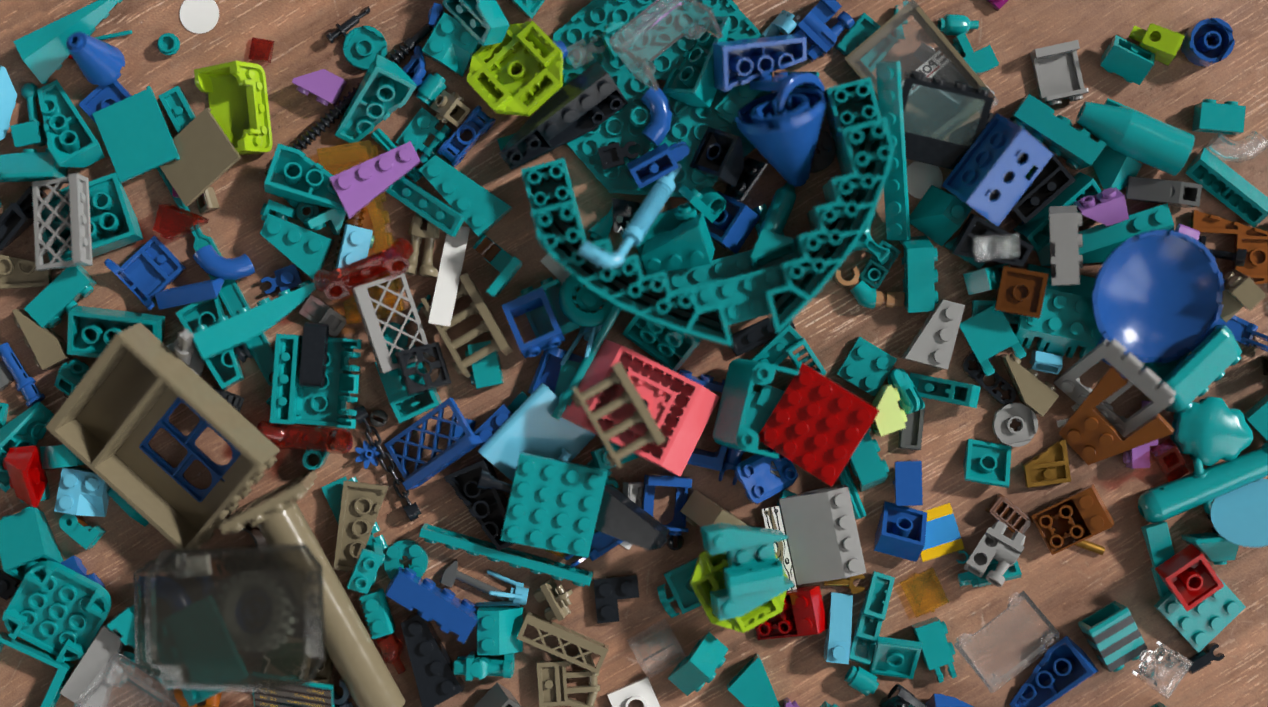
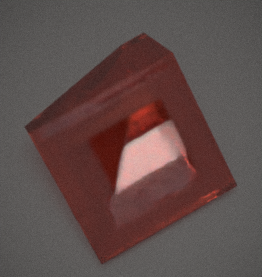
(261, 50)

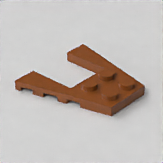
(1246, 237)
(1095, 436)

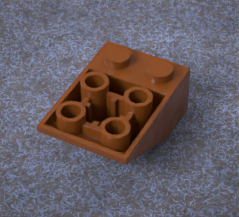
(1073, 519)

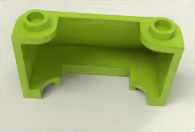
(239, 103)

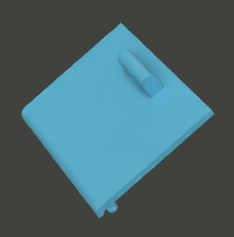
(535, 432)

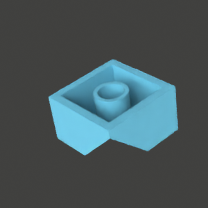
(82, 493)

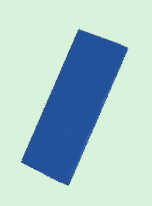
(189, 293)

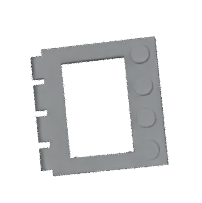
(1130, 367)

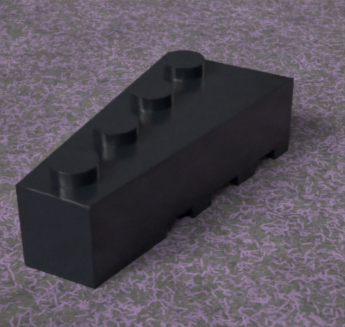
(486, 505)
(430, 662)

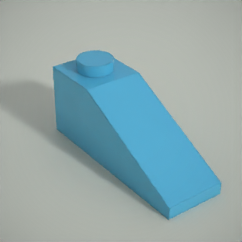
(839, 628)

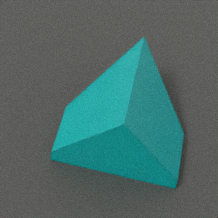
(1115, 168)

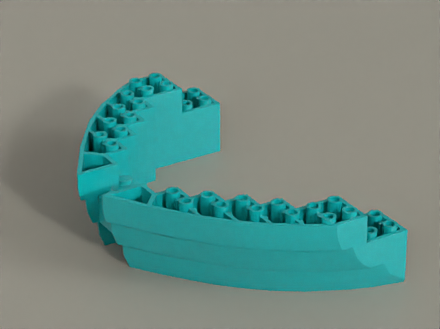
(729, 290)

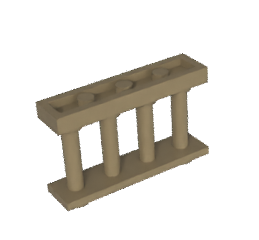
(487, 325)
(640, 416)

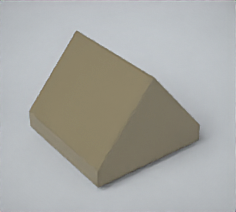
(207, 201)

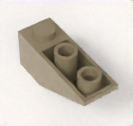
(46, 345)
(1030, 390)

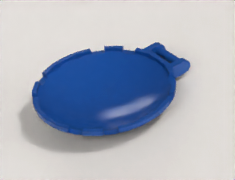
(1158, 295)

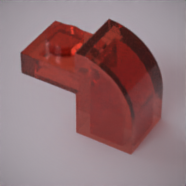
(1169, 460)

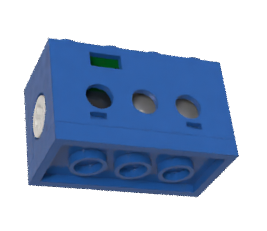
(997, 169)

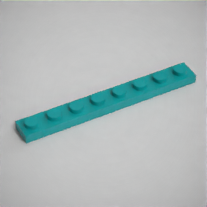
(896, 185)
(514, 557)

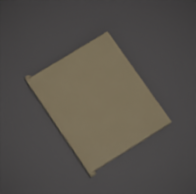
(203, 157)

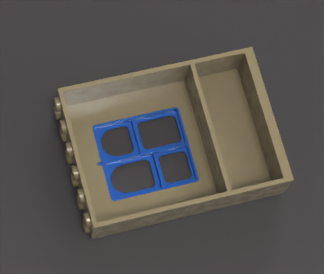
(121, 410)

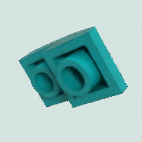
(874, 272)

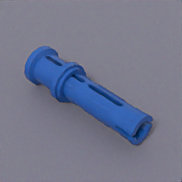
(24, 382)

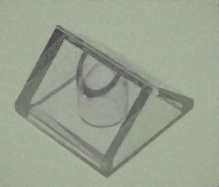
(657, 648)

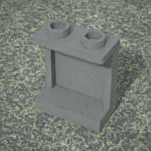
(1058, 73)

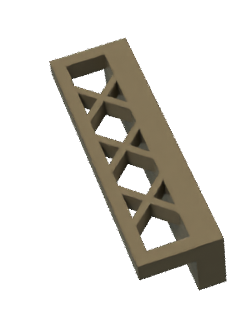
(566, 634)

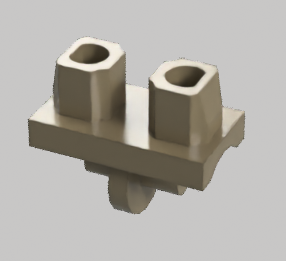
(557, 599)

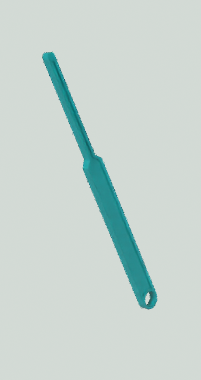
(232, 298)

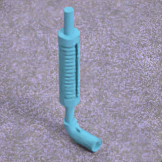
(637, 226)

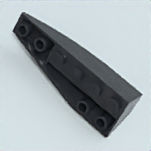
(566, 116)

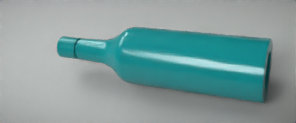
(779, 209)

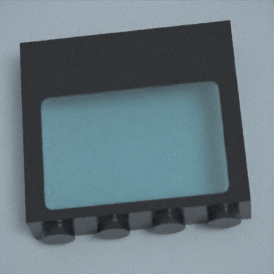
(942, 118)

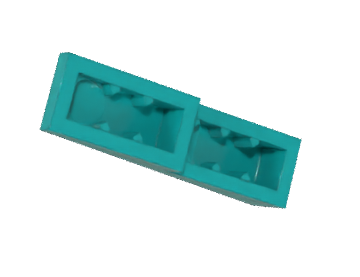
(1160, 549)

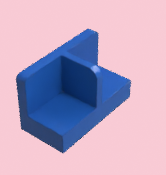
(908, 483)

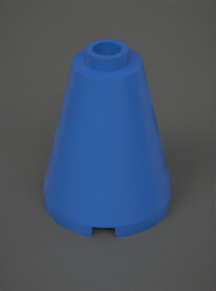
(96, 58)

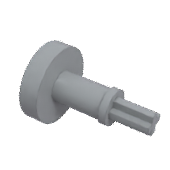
(187, 352)

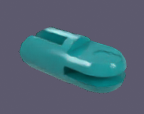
(909, 396)

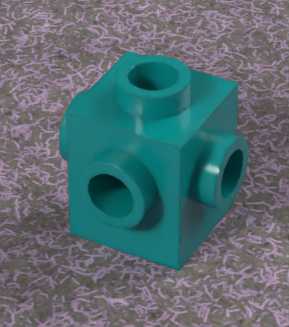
(70, 375)

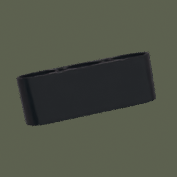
(314, 355)

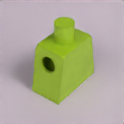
(1165, 45)

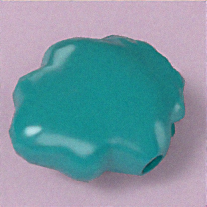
(1211, 431)

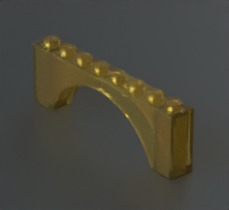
(336, 160)

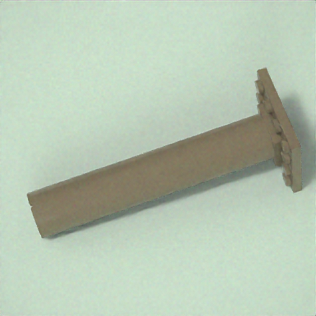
(344, 632)

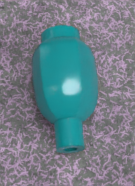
(956, 24)

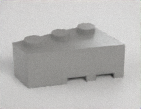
(1065, 244)
(937, 336)

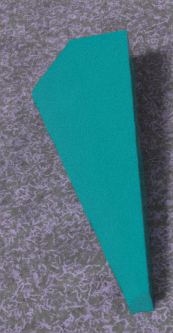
(46, 47)

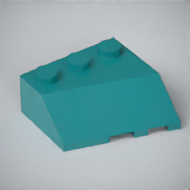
(661, 342)

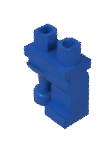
(817, 32)

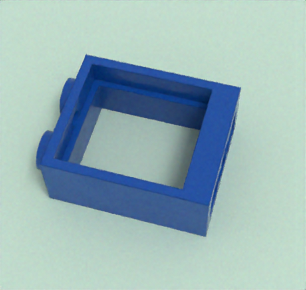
(525, 304)

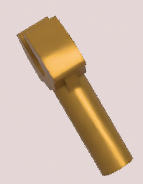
(847, 582)

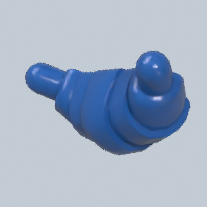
(416, 66)

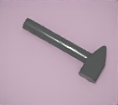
(452, 574)

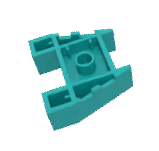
(743, 547)

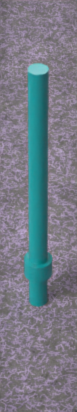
(565, 397)

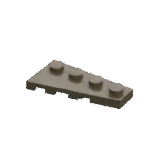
(22, 274)
(357, 518)

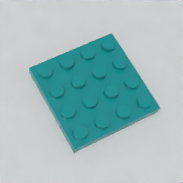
(554, 504)

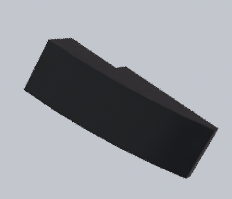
(17, 218)

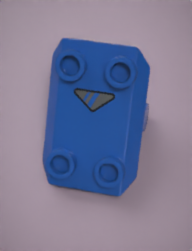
(765, 475)

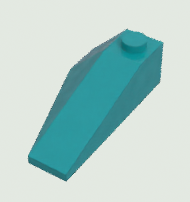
(694, 78)
(378, 95)
(66, 131)
(300, 179)

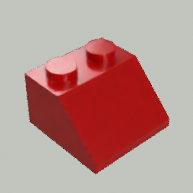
(26, 473)
(1189, 577)

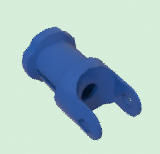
(732, 459)

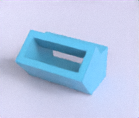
(1046, 362)

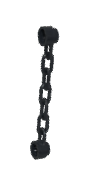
(411, 510)

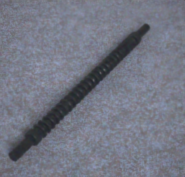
(409, 44)

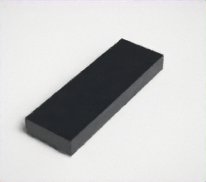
(753, 336)

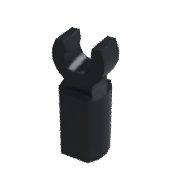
(1204, 658)

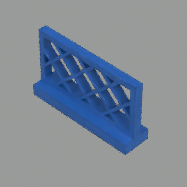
(445, 457)

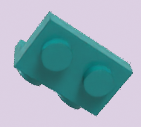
(366, 569)

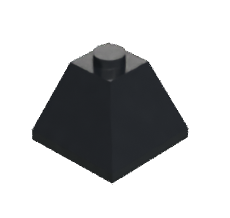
(720, 156)

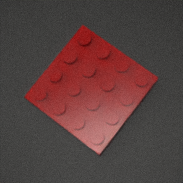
(818, 424)

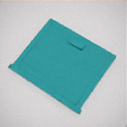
(136, 135)

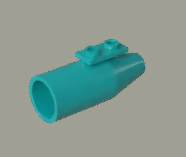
(1137, 135)

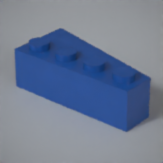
(748, 59)
(432, 602)

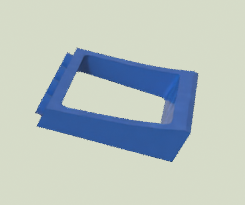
(701, 457)

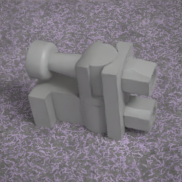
(998, 547)

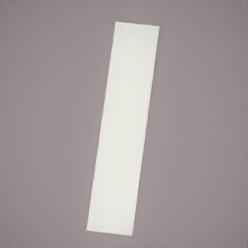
(448, 277)

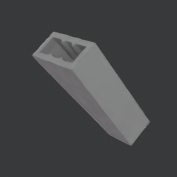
(101, 650)

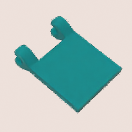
(989, 335)

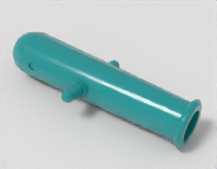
(1202, 486)

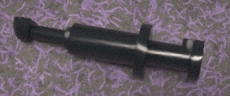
(347, 25)

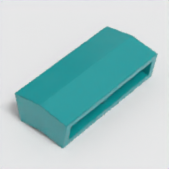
(754, 578)

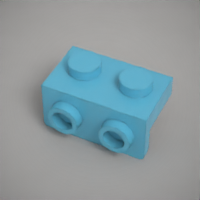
(354, 245)

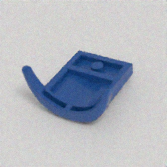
(785, 83)
(148, 270)

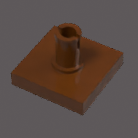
(1021, 292)

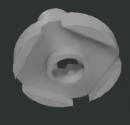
(1021, 414)

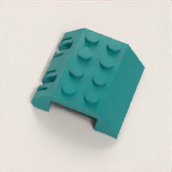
(1064, 318)
(314, 405)

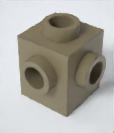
(450, 108)

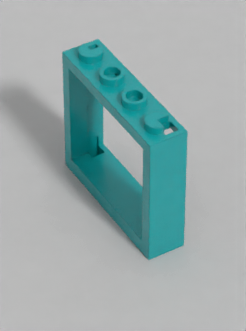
(61, 676)

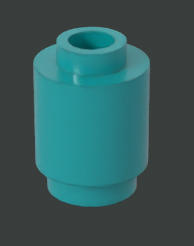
(431, 88)
(861, 680)

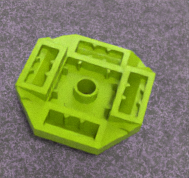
(522, 49)
(710, 576)

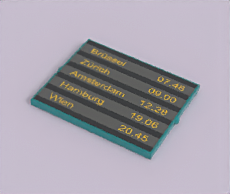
(300, 696)

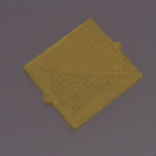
(924, 592)

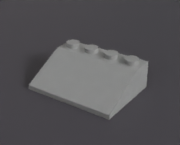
(822, 535)

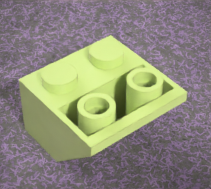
(890, 417)

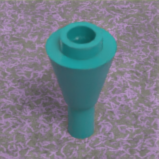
(602, 228)

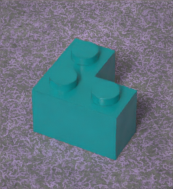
(699, 665)

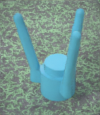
(589, 335)
(517, 595)

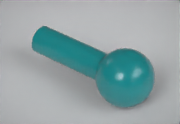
(29, 92)

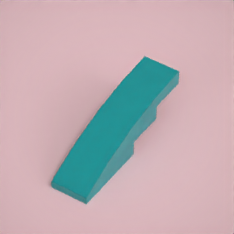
(871, 617)

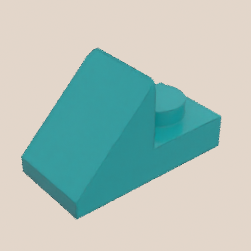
(332, 216)

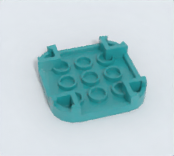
(57, 610)

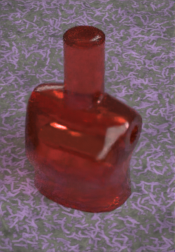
(391, 649)

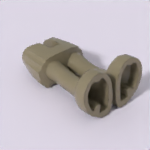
(429, 236)

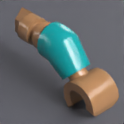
(868, 296)

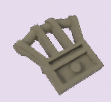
(553, 683)

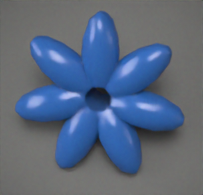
(364, 457)

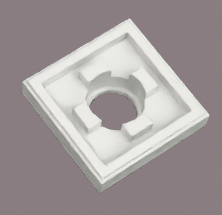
(639, 690)

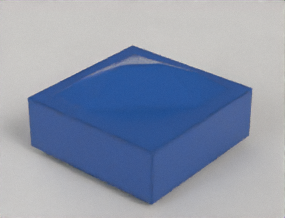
(435, 14)

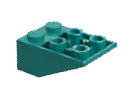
(407, 406)

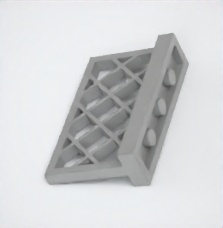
(79, 217)
(372, 326)

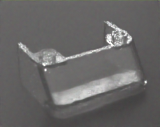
(659, 29)

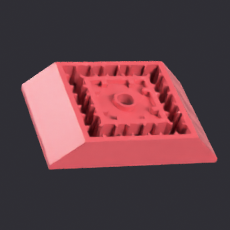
(674, 401)

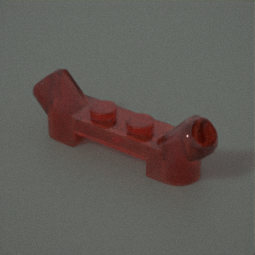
(391, 260)
(307, 437)

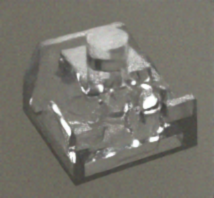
(1162, 669)

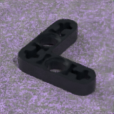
(978, 374)

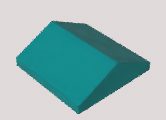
(987, 463)

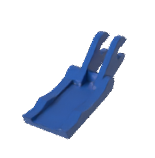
(1244, 332)
(600, 545)

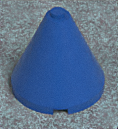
(787, 136)

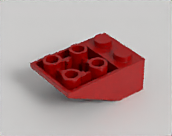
(801, 616)

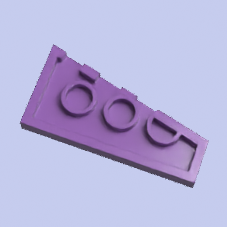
(365, 181)

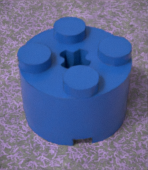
(1219, 45)

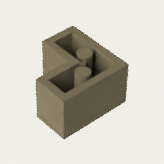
(1239, 293)
(703, 512)

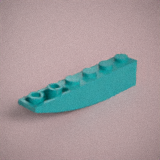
(248, 322)

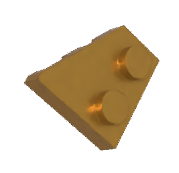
(1048, 466)

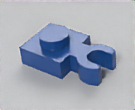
(285, 278)

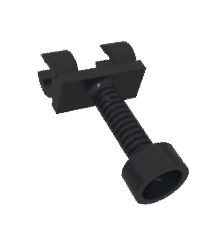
(1237, 257)

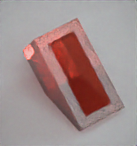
(176, 221)

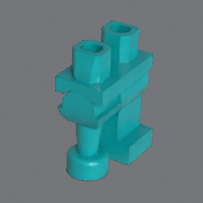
(484, 665)

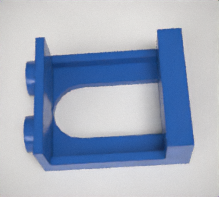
(682, 484)

